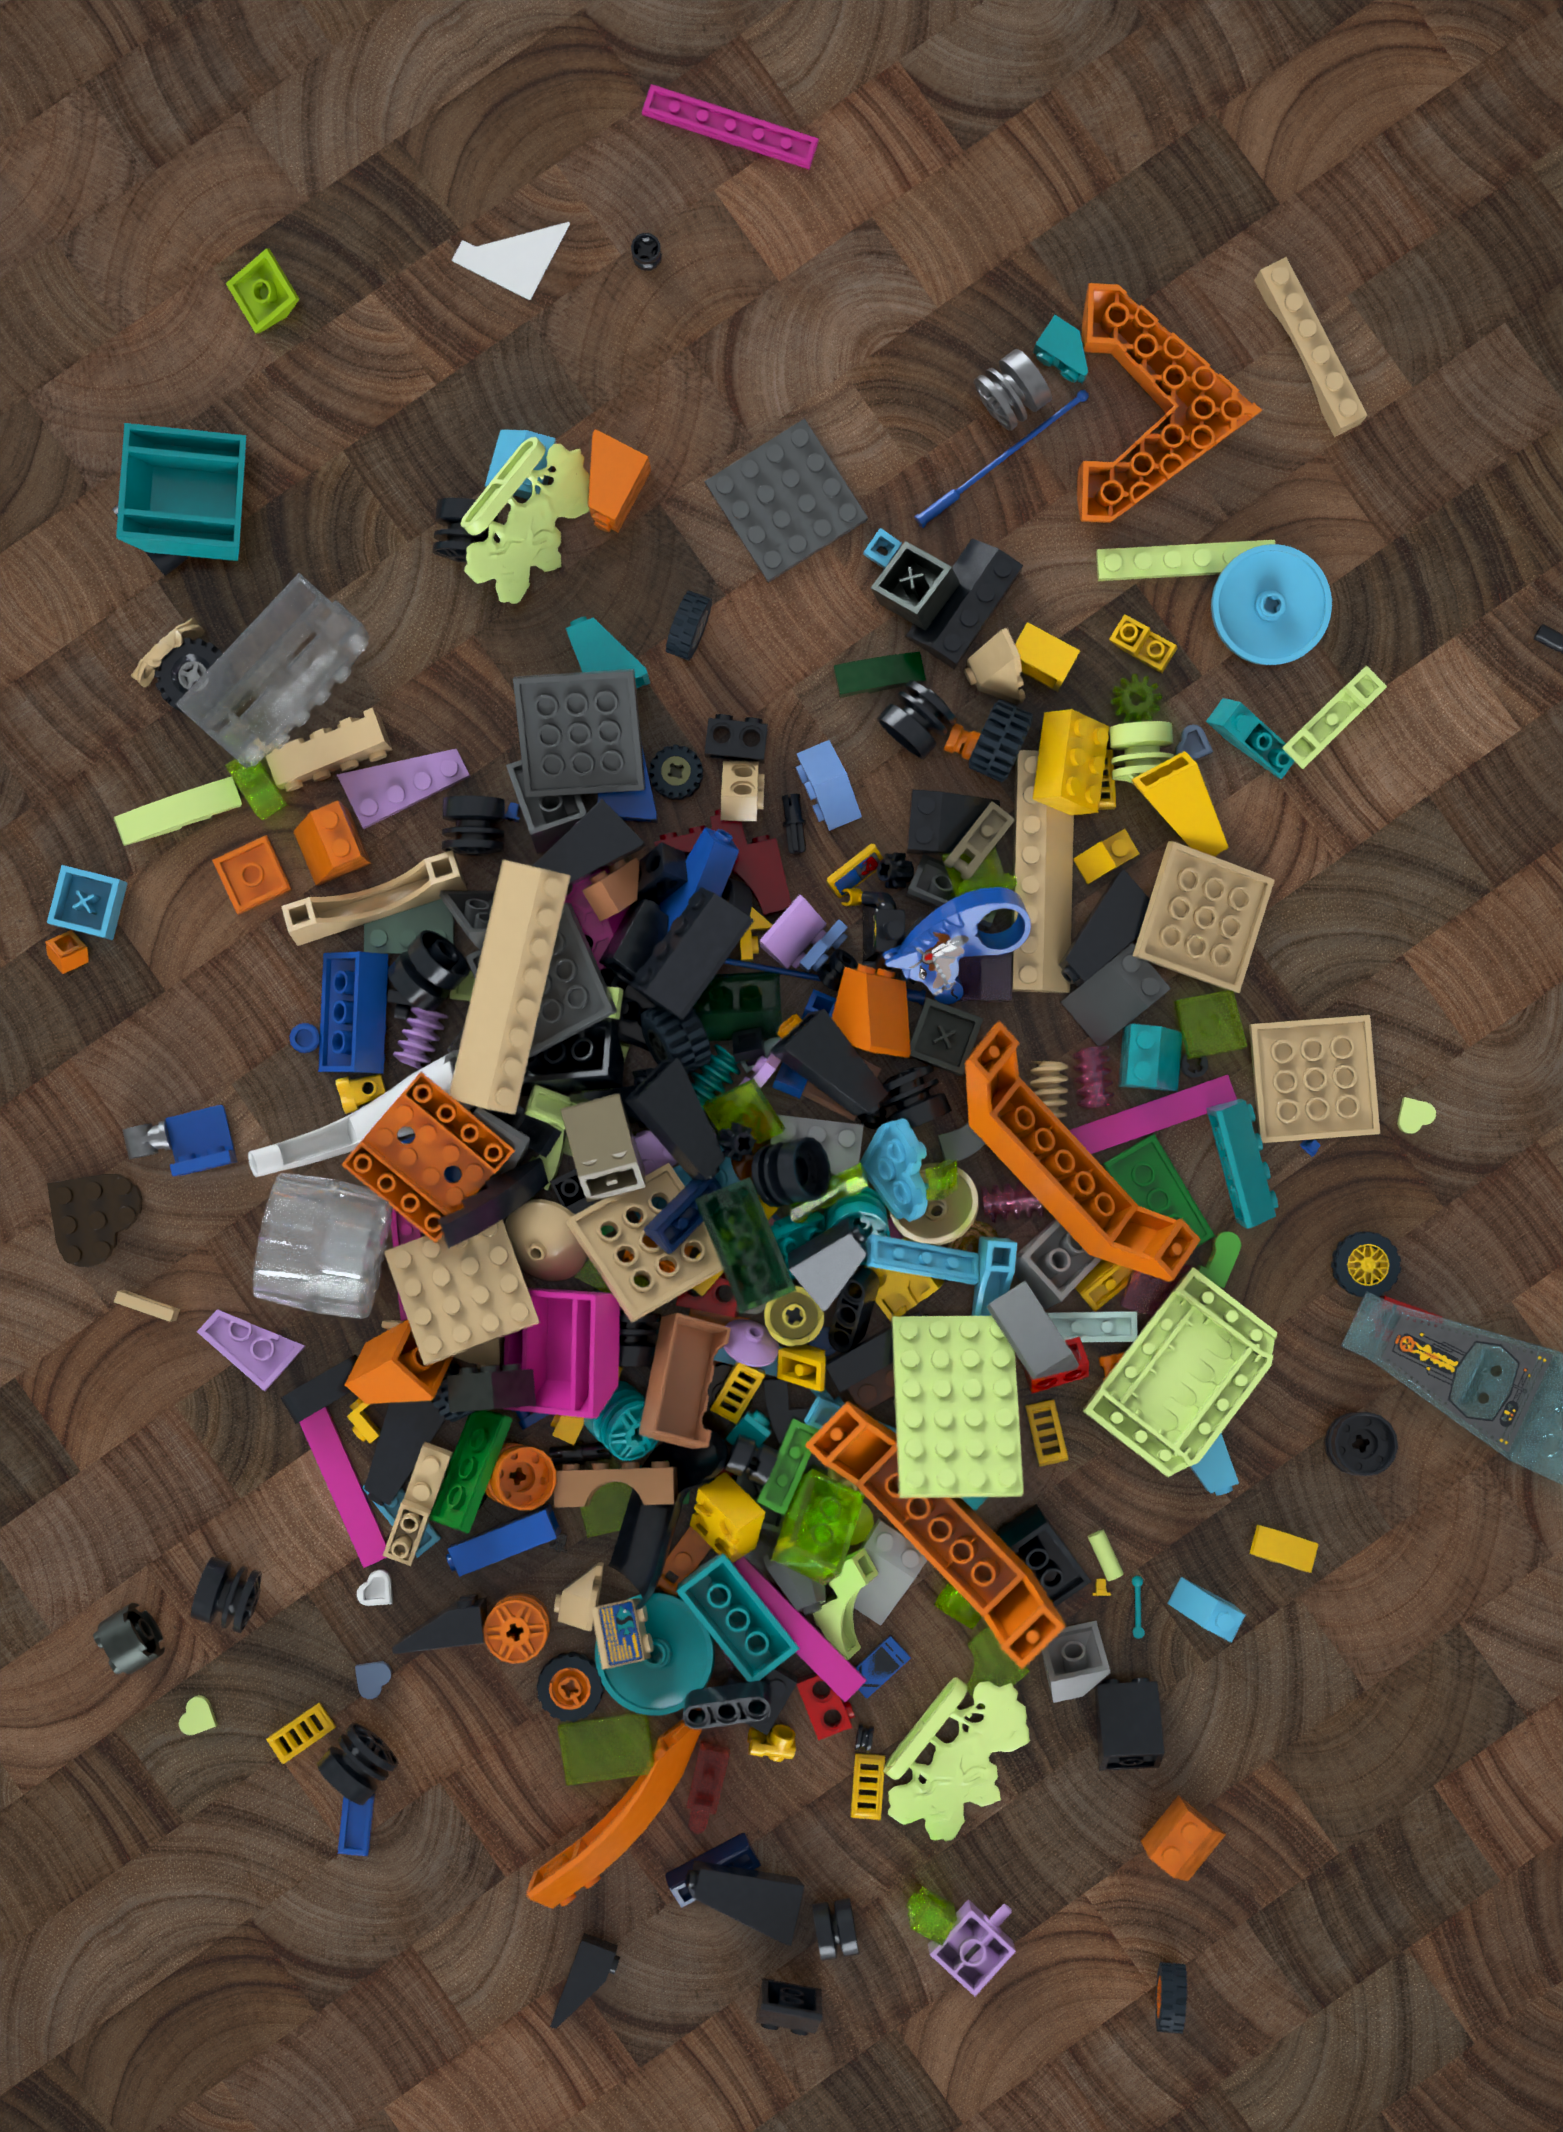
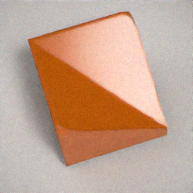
(67, 951)

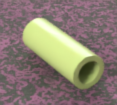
(1105, 1555)

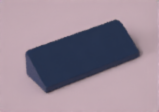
(680, 1215)
(734, 1853)

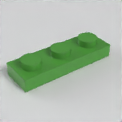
(788, 1468)

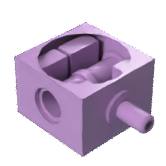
(975, 1947)

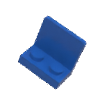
(200, 1140)

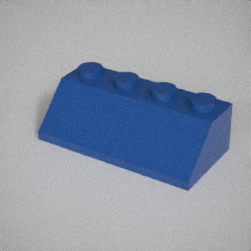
(353, 1012)

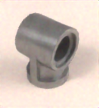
(146, 1139)

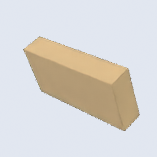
(147, 1305)

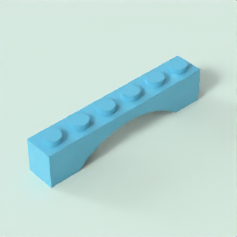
(996, 1271)

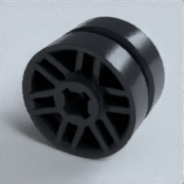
(835, 1929)

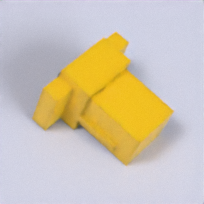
(1101, 1588)

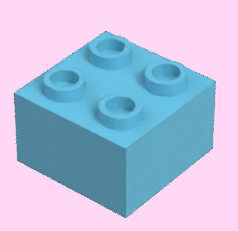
(87, 902)

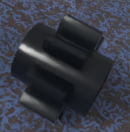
(895, 870)
(736, 1141)

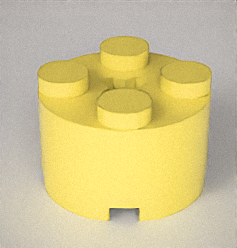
(798, 1332)

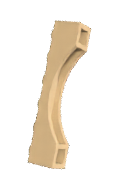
(1292, 308)
(325, 916)

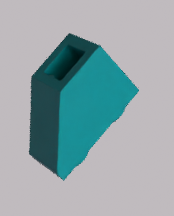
(1062, 348)
(752, 1425)

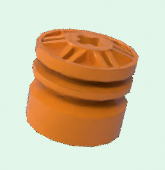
(533, 1480)
(525, 1612)

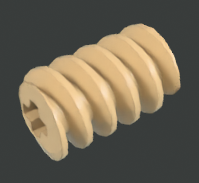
(1049, 1086)

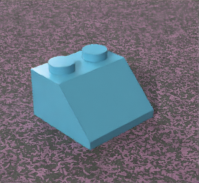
(506, 445)

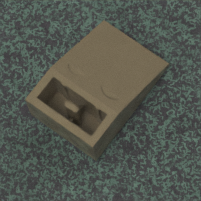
(603, 1148)

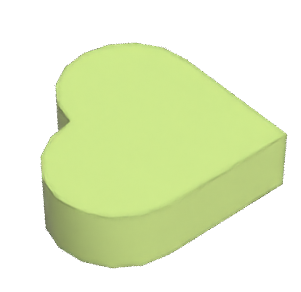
(1414, 1115)
(198, 1716)

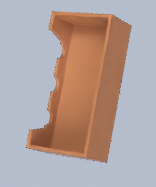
(681, 1380)

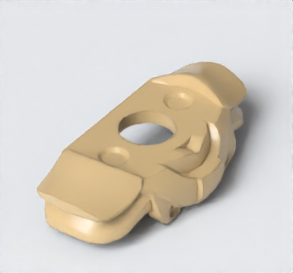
(146, 667)

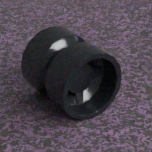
(742, 1454)

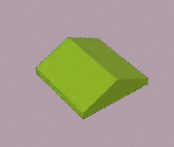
(263, 292)

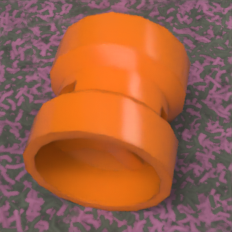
(961, 741)

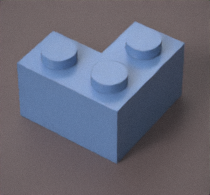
(828, 785)

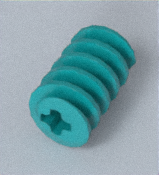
(714, 1075)

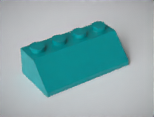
(1242, 1163)
(736, 1618)

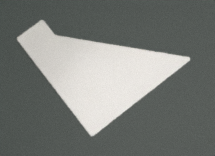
(515, 261)

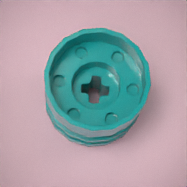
(862, 1209)
(620, 1424)

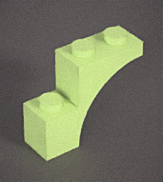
(837, 1612)

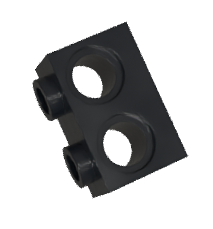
(735, 748)
(661, 873)

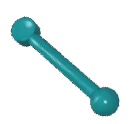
(1137, 1631)

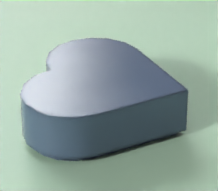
(1194, 742)
(372, 1678)

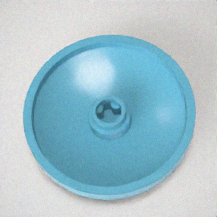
(1271, 604)

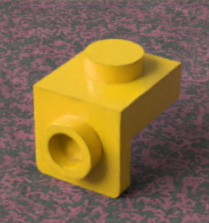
(363, 1425)

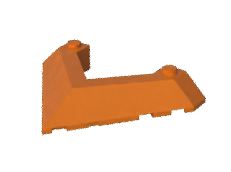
(1197, 403)

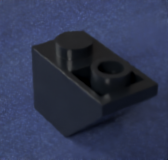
(570, 1192)

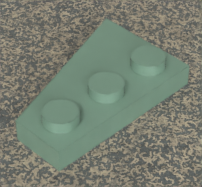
(397, 931)

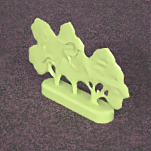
(530, 529)
(958, 1768)

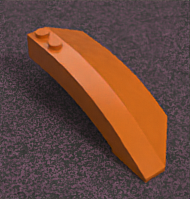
(618, 1830)

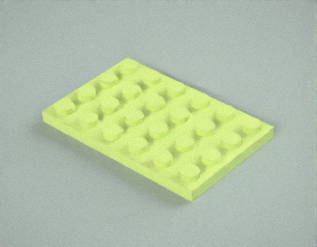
(955, 1408)

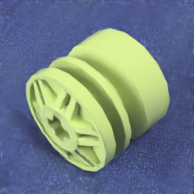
(1141, 747)

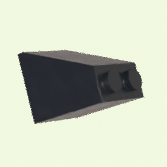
(1128, 1725)

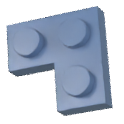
(817, 955)

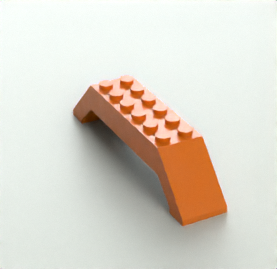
(1063, 1170)
(945, 1534)

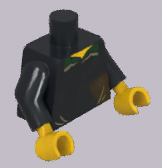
(881, 925)

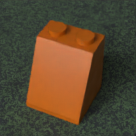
(615, 480)
(331, 843)
(873, 1011)
(394, 1371)
(1181, 1840)

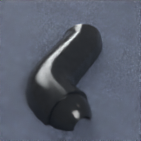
(650, 1528)

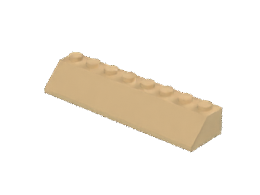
(1043, 882)
(509, 987)

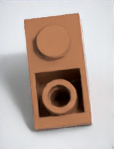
(613, 890)

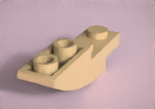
(417, 1504)

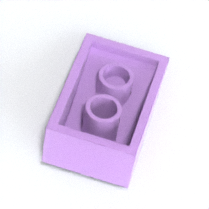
(793, 933)

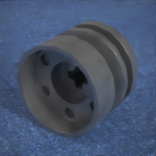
(1017, 385)

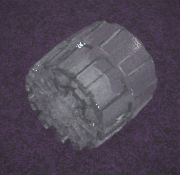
(322, 1246)

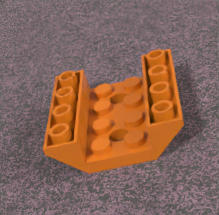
(413, 1172)

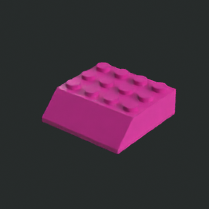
(569, 1351)

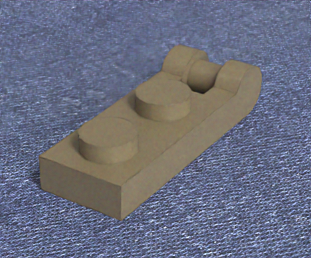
(980, 840)

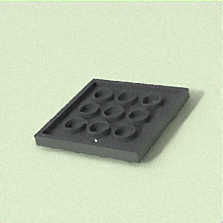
(786, 500)
(579, 733)
(574, 987)

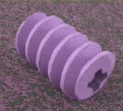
(419, 1037)

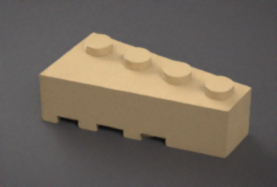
(329, 751)

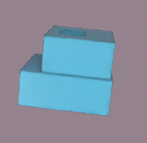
(884, 540)

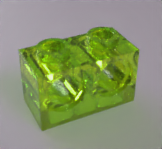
(257, 788)

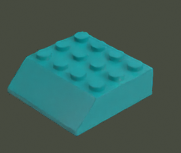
(181, 491)

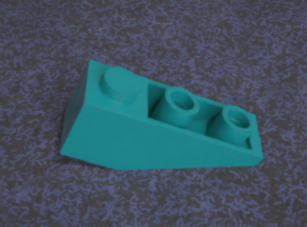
(1250, 736)

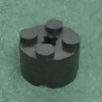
(129, 1639)

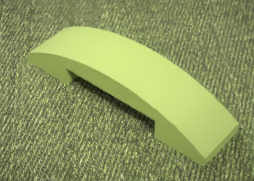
(1334, 717)

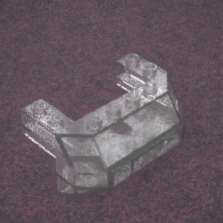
(265, 667)

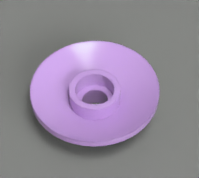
(751, 1343)

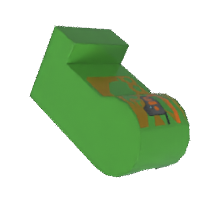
(1222, 1259)

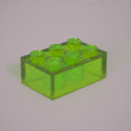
(818, 1527)

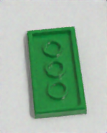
(1155, 1184)
(470, 1470)

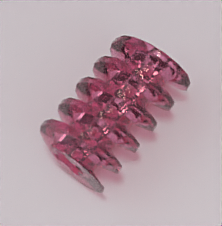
(1093, 1077)
(1009, 1201)

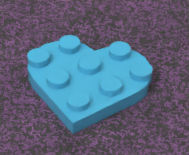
(894, 1168)

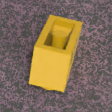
(802, 1366)

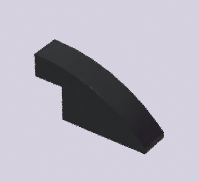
(781, 1415)

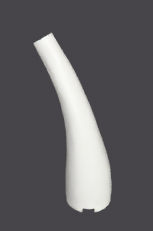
(346, 1133)

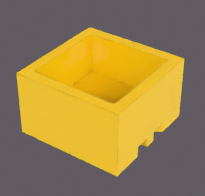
(1045, 656)
(902, 1291)
(727, 1518)

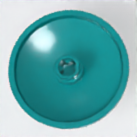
(679, 1661)

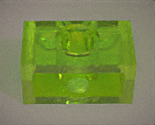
(931, 1915)

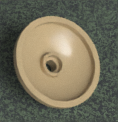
(956, 1218)
(543, 1227)

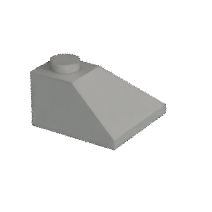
(1075, 1661)

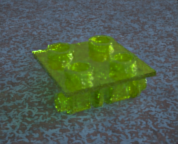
(987, 875)

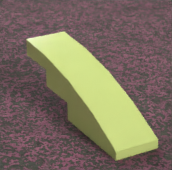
(177, 811)

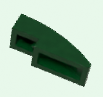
(878, 673)

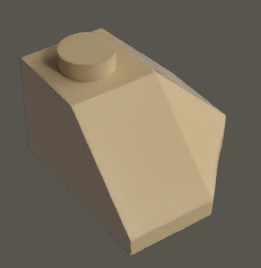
(579, 1597)

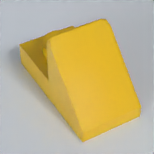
(1106, 856)
(749, 943)

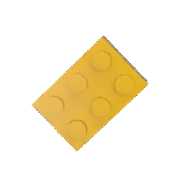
(1071, 762)

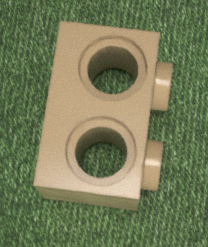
(741, 791)

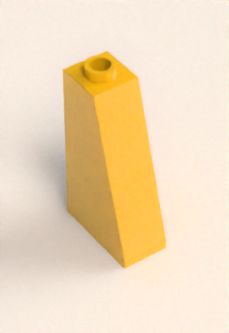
(1183, 801)

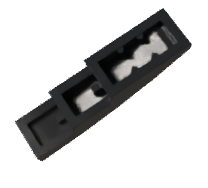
(541, 1134)
(500, 1199)

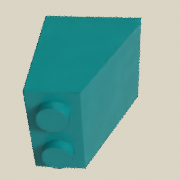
(601, 651)
(1150, 1057)

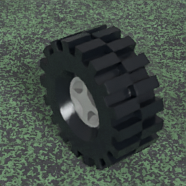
(181, 668)

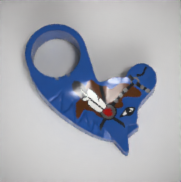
(950, 933)

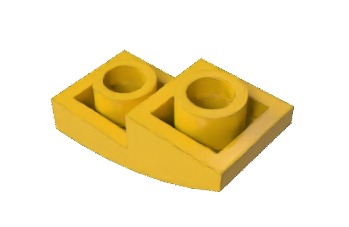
(1143, 644)
(1284, 1548)

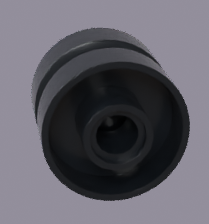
(428, 970)

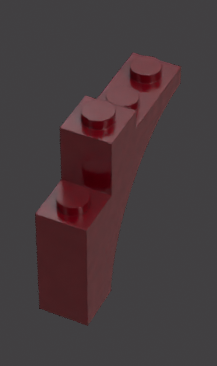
(756, 863)

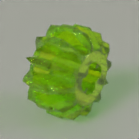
(1130, 689)

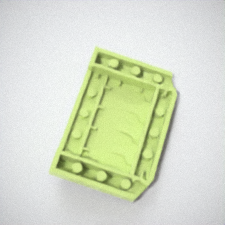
(1184, 1375)

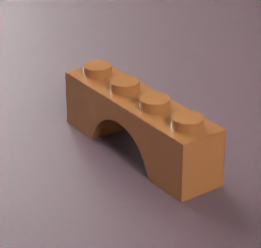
(653, 1484)

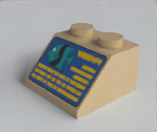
(621, 1633)

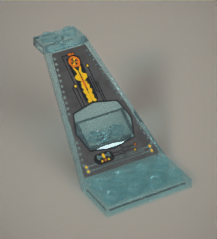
(1453, 1366)

